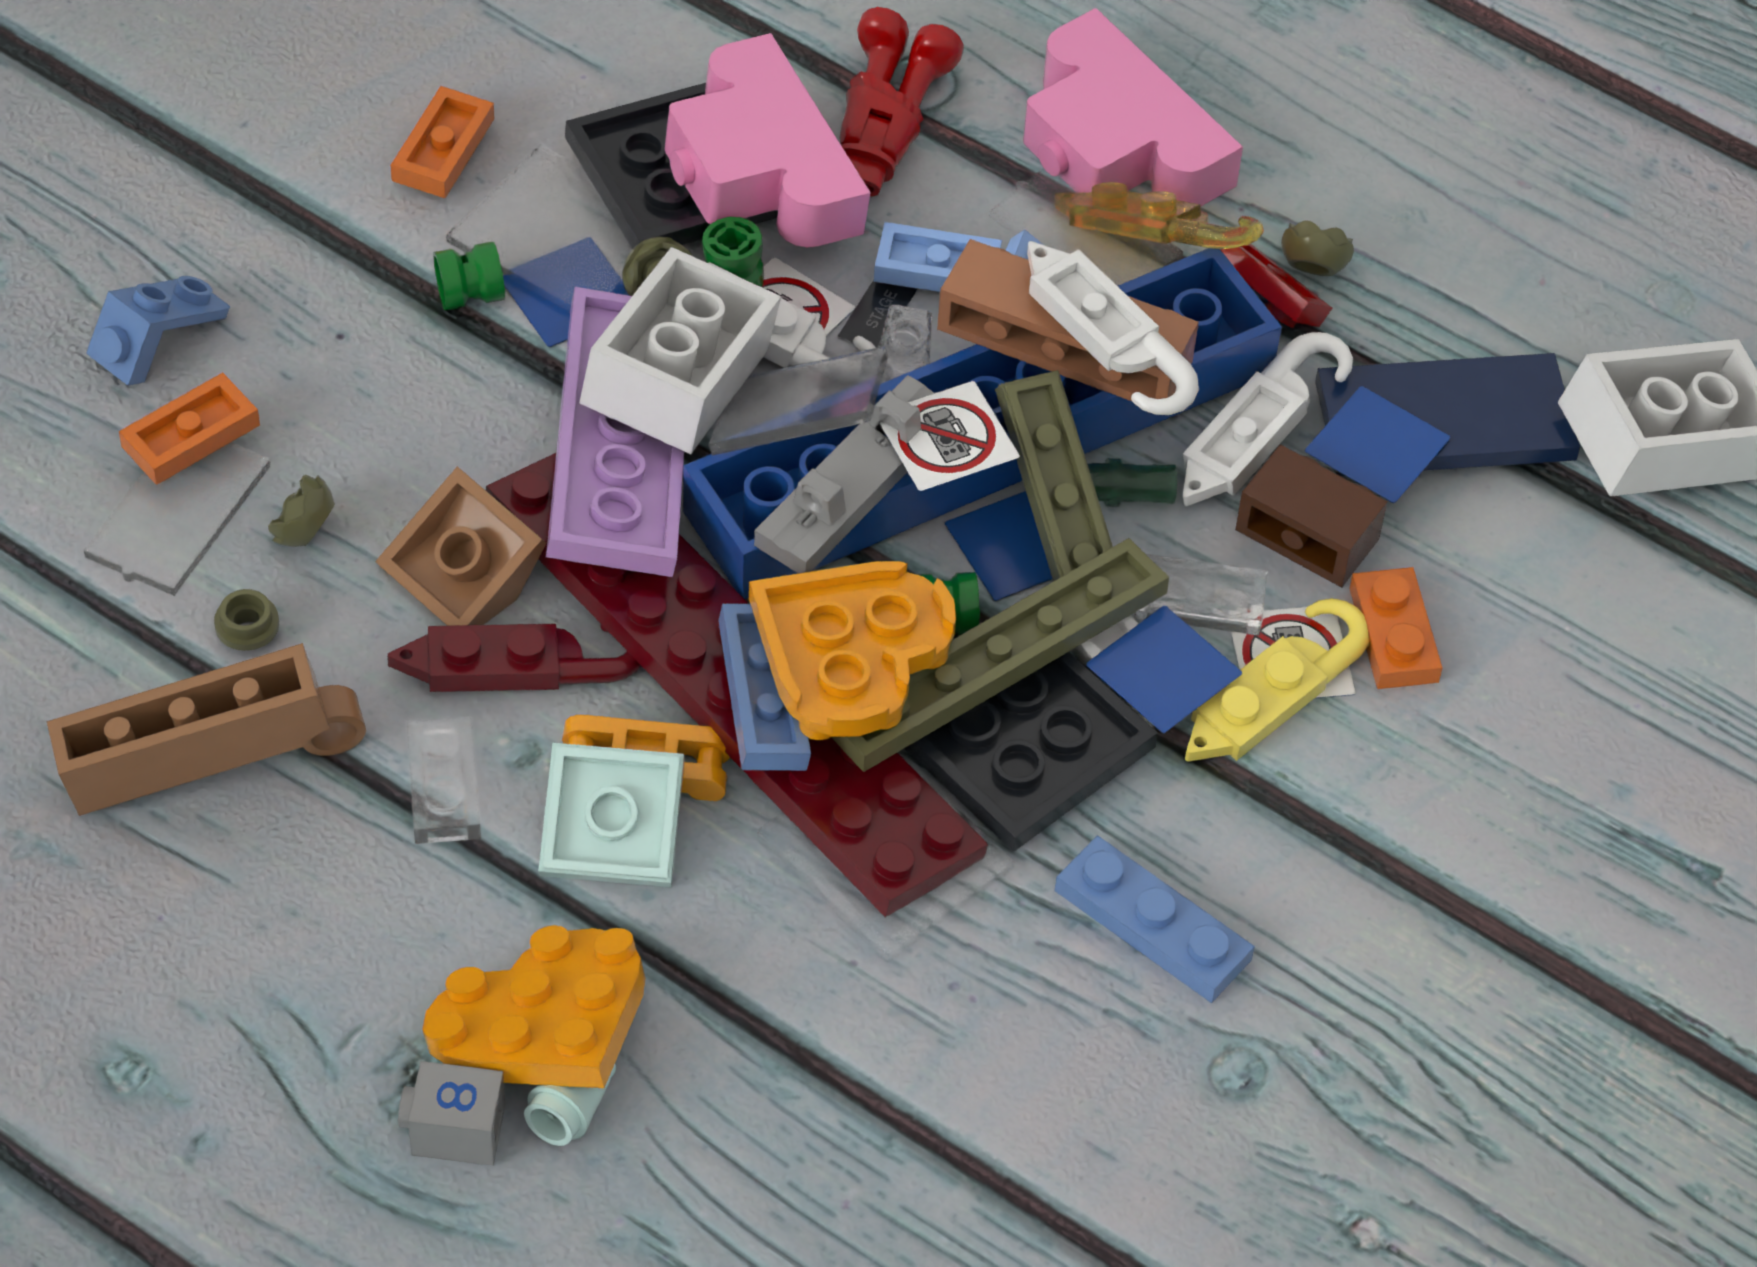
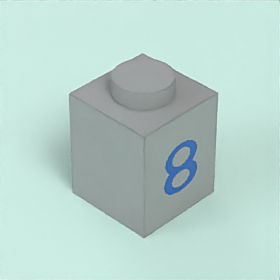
(454, 1112)

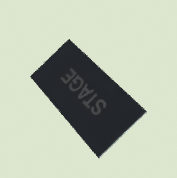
(872, 309)

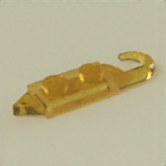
(1152, 217)

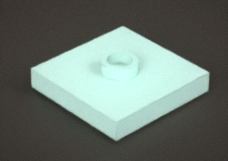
(611, 815)

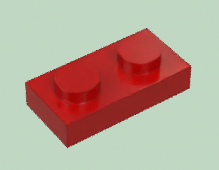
(1286, 296)

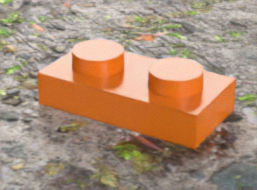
(442, 142)
(189, 428)
(1398, 628)

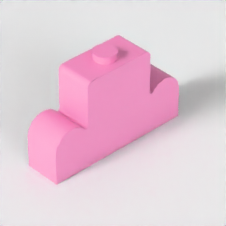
(1123, 119)
(764, 148)

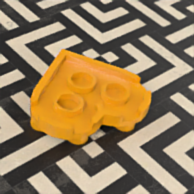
(849, 642)
(549, 1016)

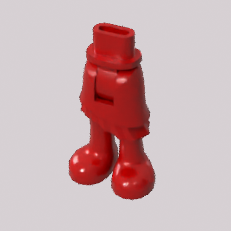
(877, 118)

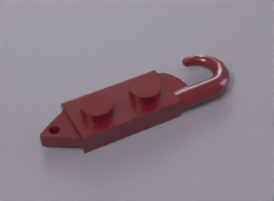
(504, 659)

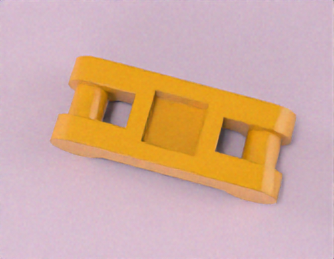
(700, 780)

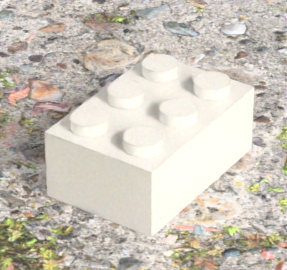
(679, 350)
(1666, 416)

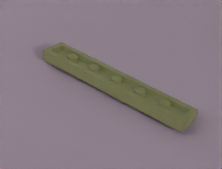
(1017, 645)

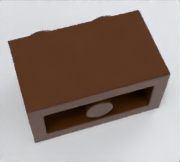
(1311, 515)

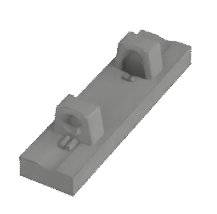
(843, 485)

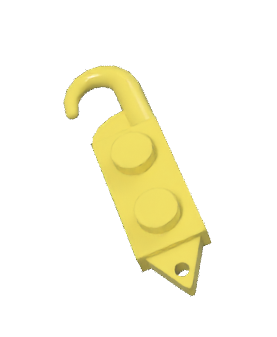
(1275, 687)

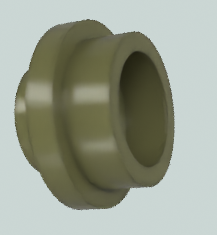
(243, 607)

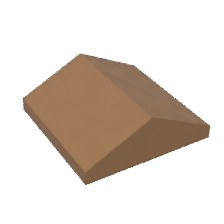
(463, 553)

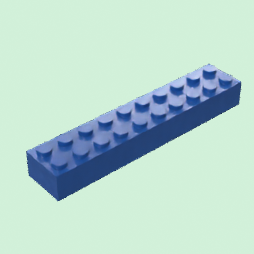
(739, 489)

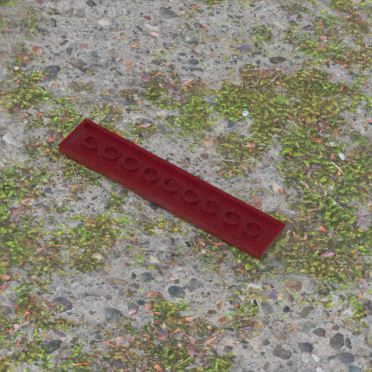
(874, 825)

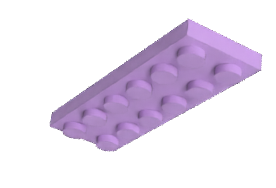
(611, 483)

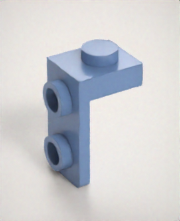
(138, 315)

